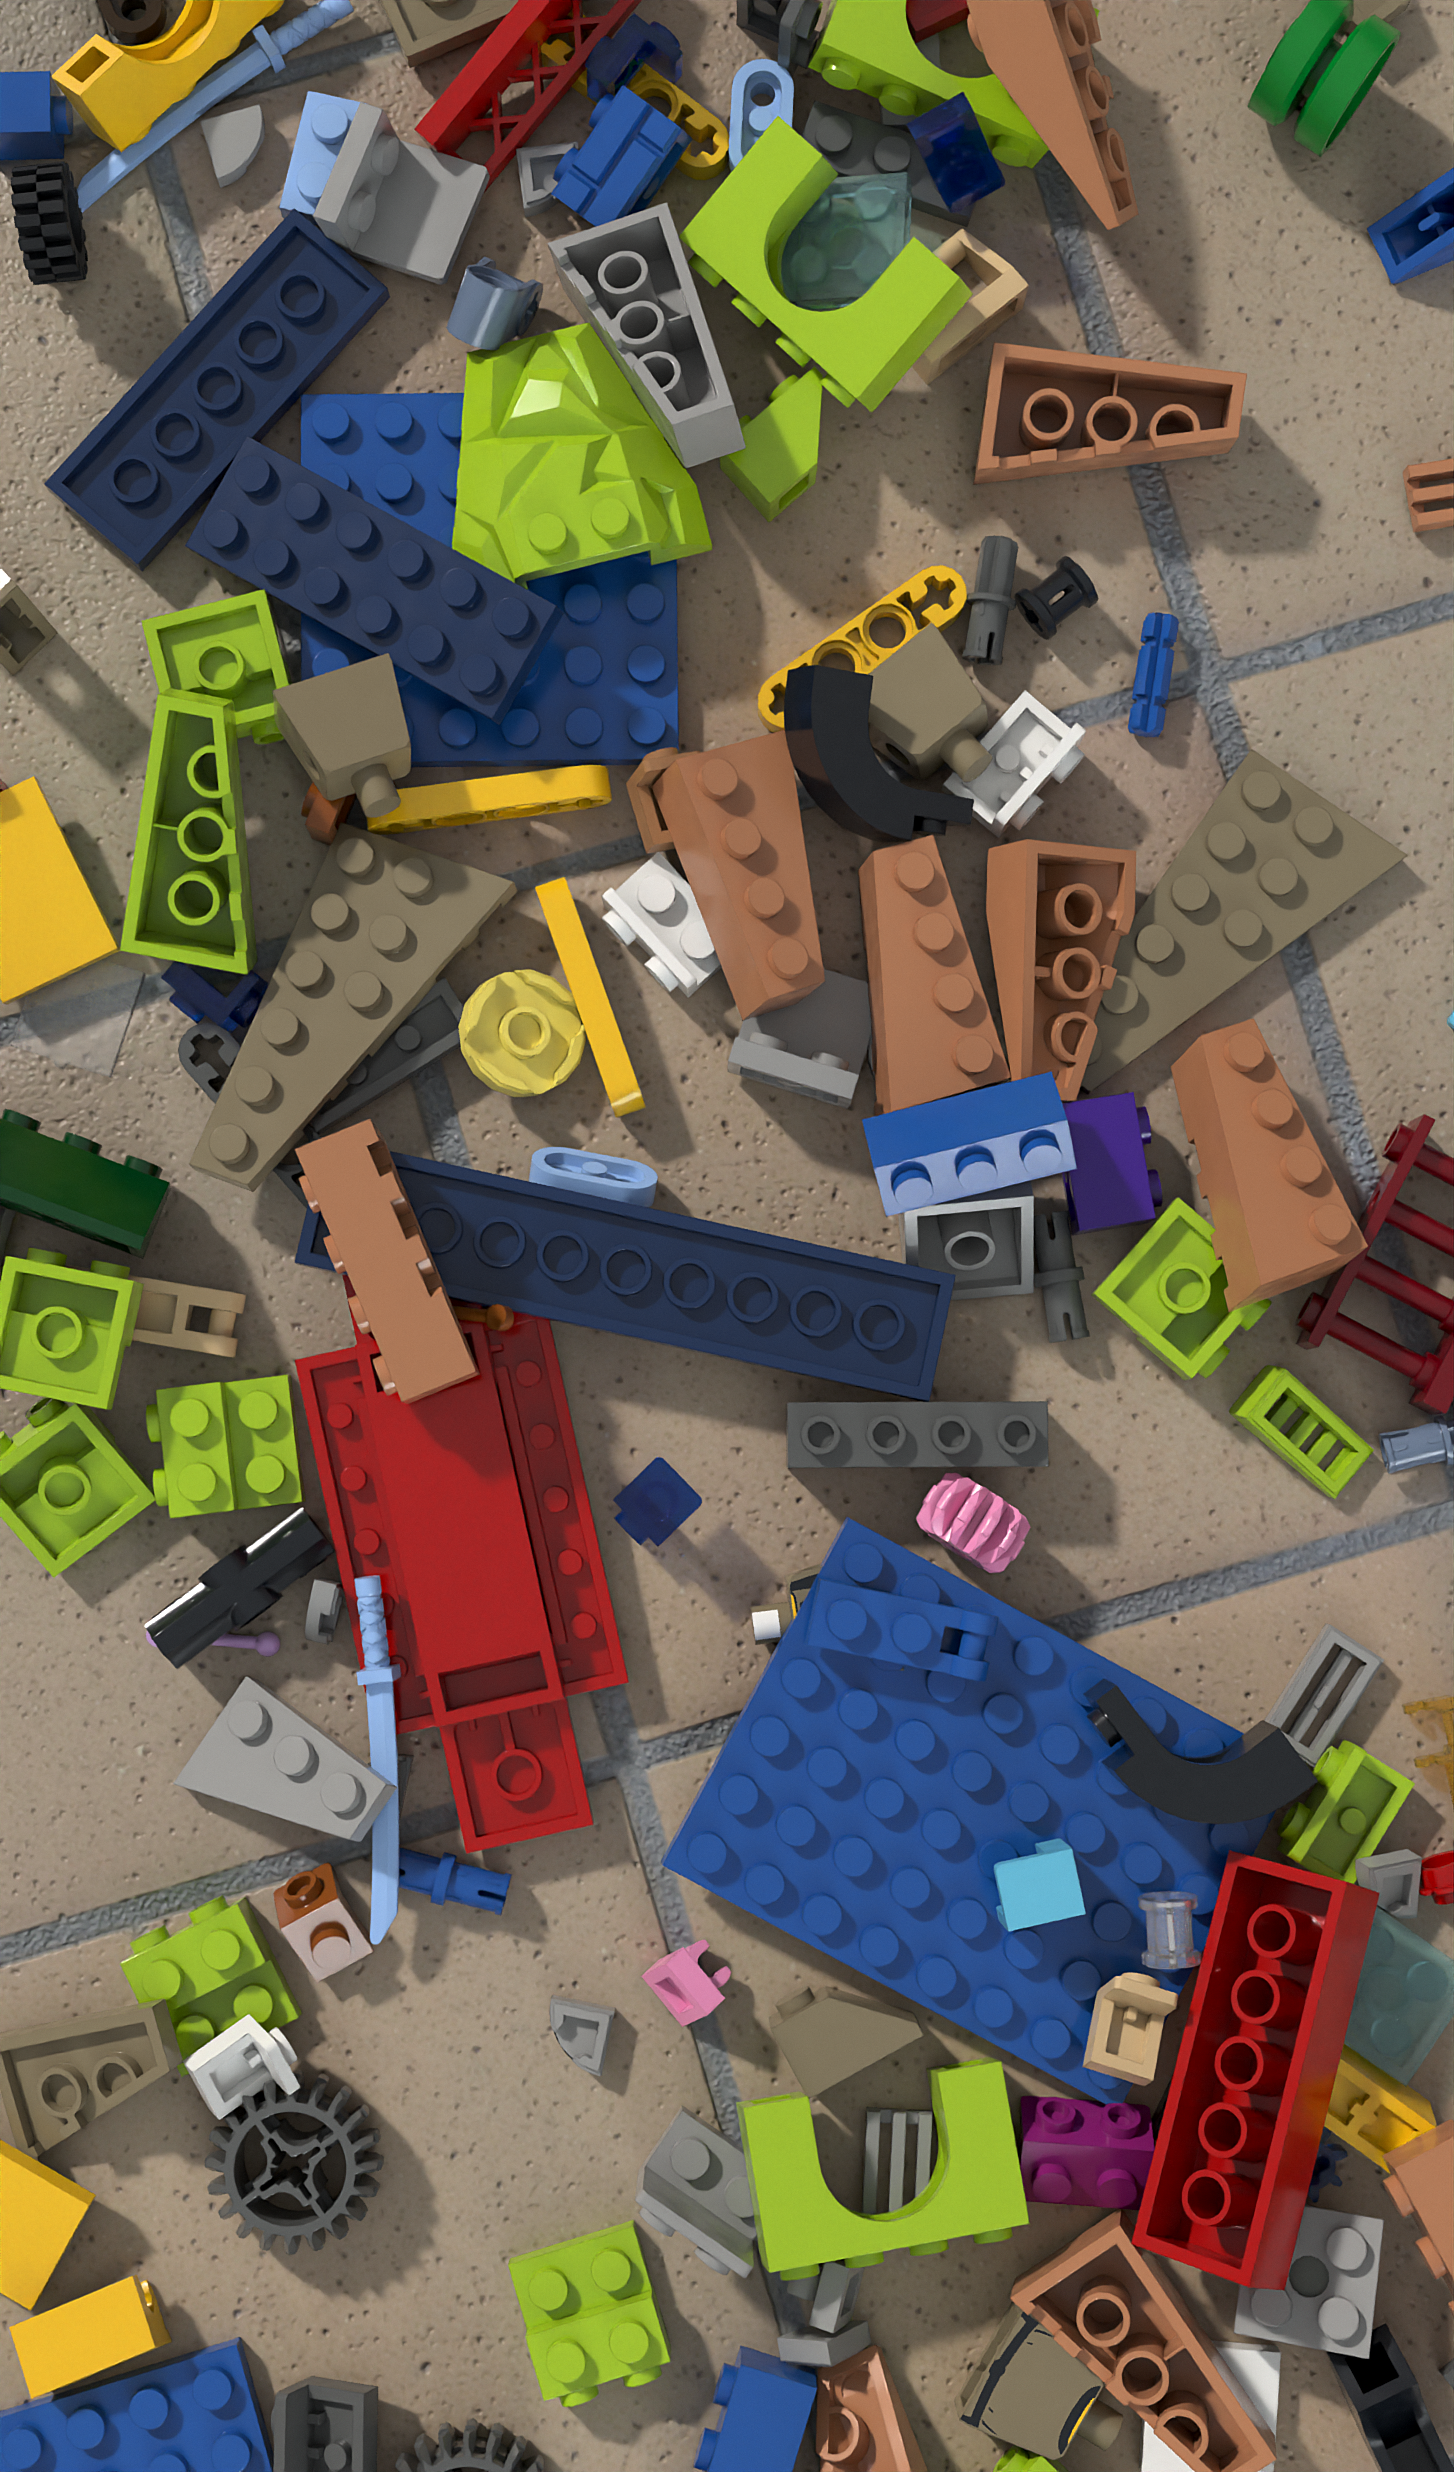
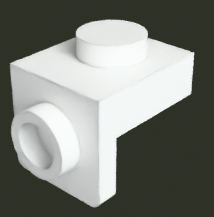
(240, 2064)

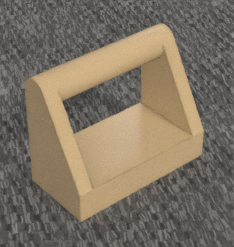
(979, 316)

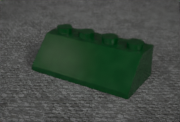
(77, 1188)

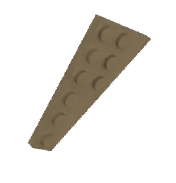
(1237, 894)
(349, 976)

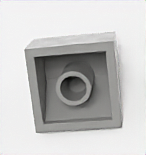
(978, 1239)

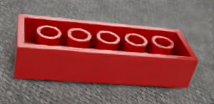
(1255, 2071)

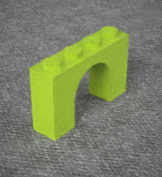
(872, 50)
(743, 241)
(970, 2193)

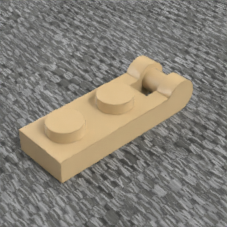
(167, 1314)

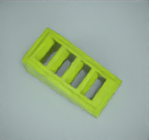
(1260, 1397)

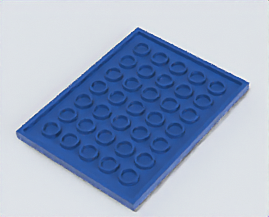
(883, 1797)

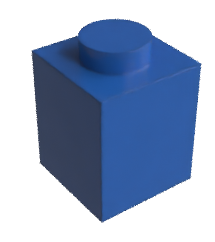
(32, 116)

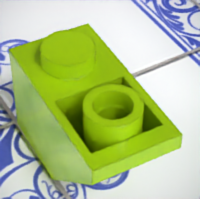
(779, 446)

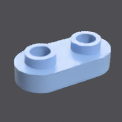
(750, 120)
(594, 1175)

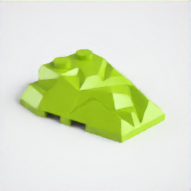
(565, 463)

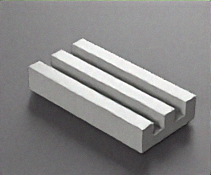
(1344, 1705)
(899, 2119)

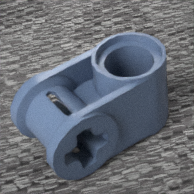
(492, 306)

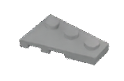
(285, 1766)

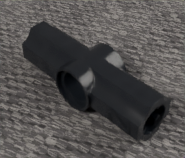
(239, 1588)

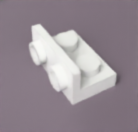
(666, 922)

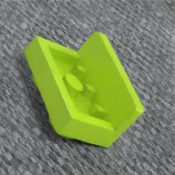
(1343, 1813)

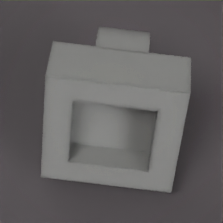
(833, 2294)

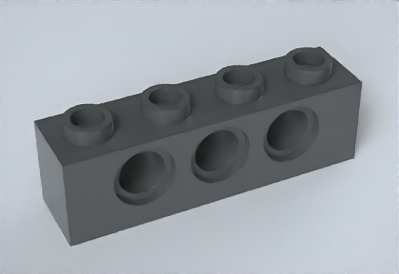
(916, 1434)

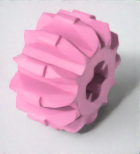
(973, 1522)

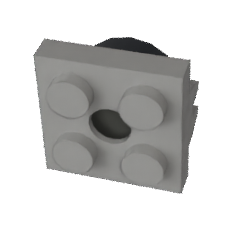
(1327, 2289)

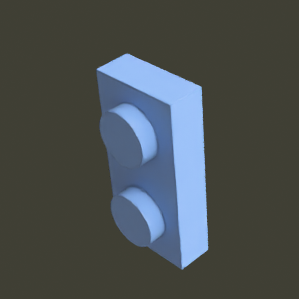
(315, 151)

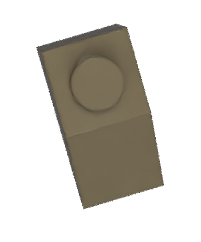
(837, 2034)

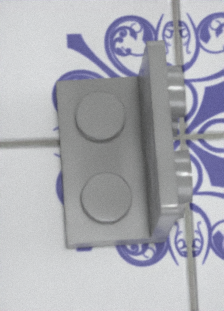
(399, 200)
(809, 1045)
(701, 2189)

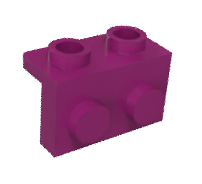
(1084, 2152)

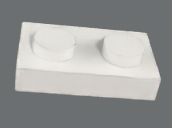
(1026, 751)

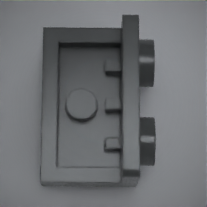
(786, 23)
(325, 2427)

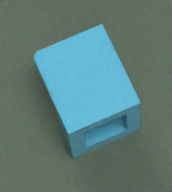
(1039, 1887)

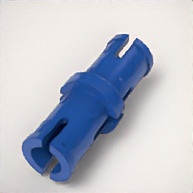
(452, 1880)

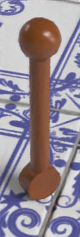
(496, 1317)

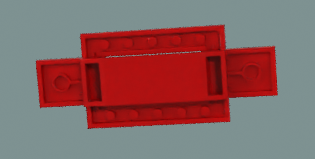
(439, 1515)

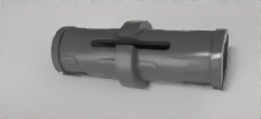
(1059, 1277)

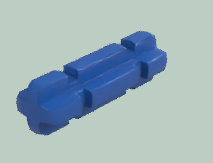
(1153, 674)

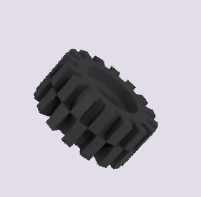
(49, 223)

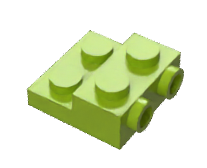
(225, 653)
(1174, 1294)
(65, 1327)
(226, 1446)
(66, 1483)
(211, 1974)
(590, 2314)

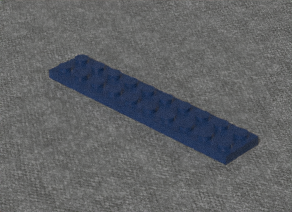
(672, 1278)

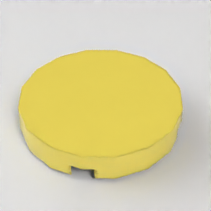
(521, 1033)

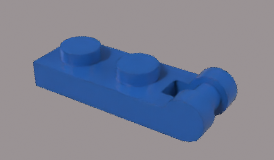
(898, 1629)

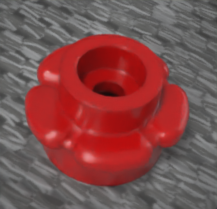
(1438, 1877)

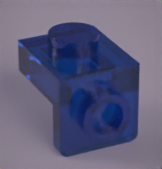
(619, 59)
(956, 153)
(200, 998)
(655, 1503)

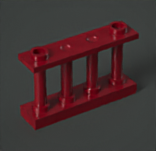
(1319, 1315)

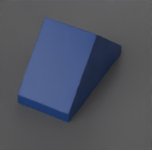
(1417, 232)

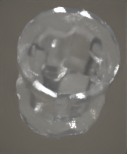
(1169, 1930)

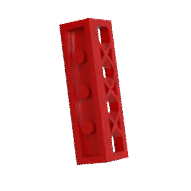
(502, 63)

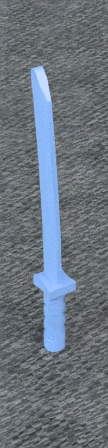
(263, 53)
(379, 1679)

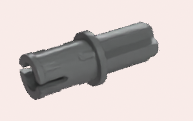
(991, 600)

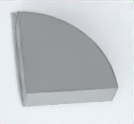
(234, 141)
(536, 175)
(323, 1610)
(1395, 1878)
(582, 2031)
(821, 2348)

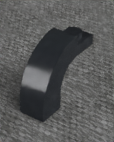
(837, 765)
(1225, 1787)
(1389, 2408)

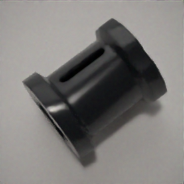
(1077, 592)

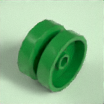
(1318, 67)

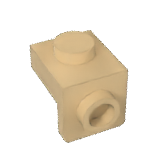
(1128, 2027)

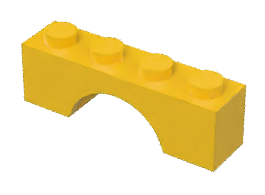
(129, 87)

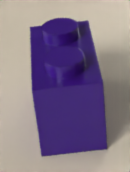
(1111, 1174)

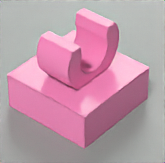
(684, 1985)

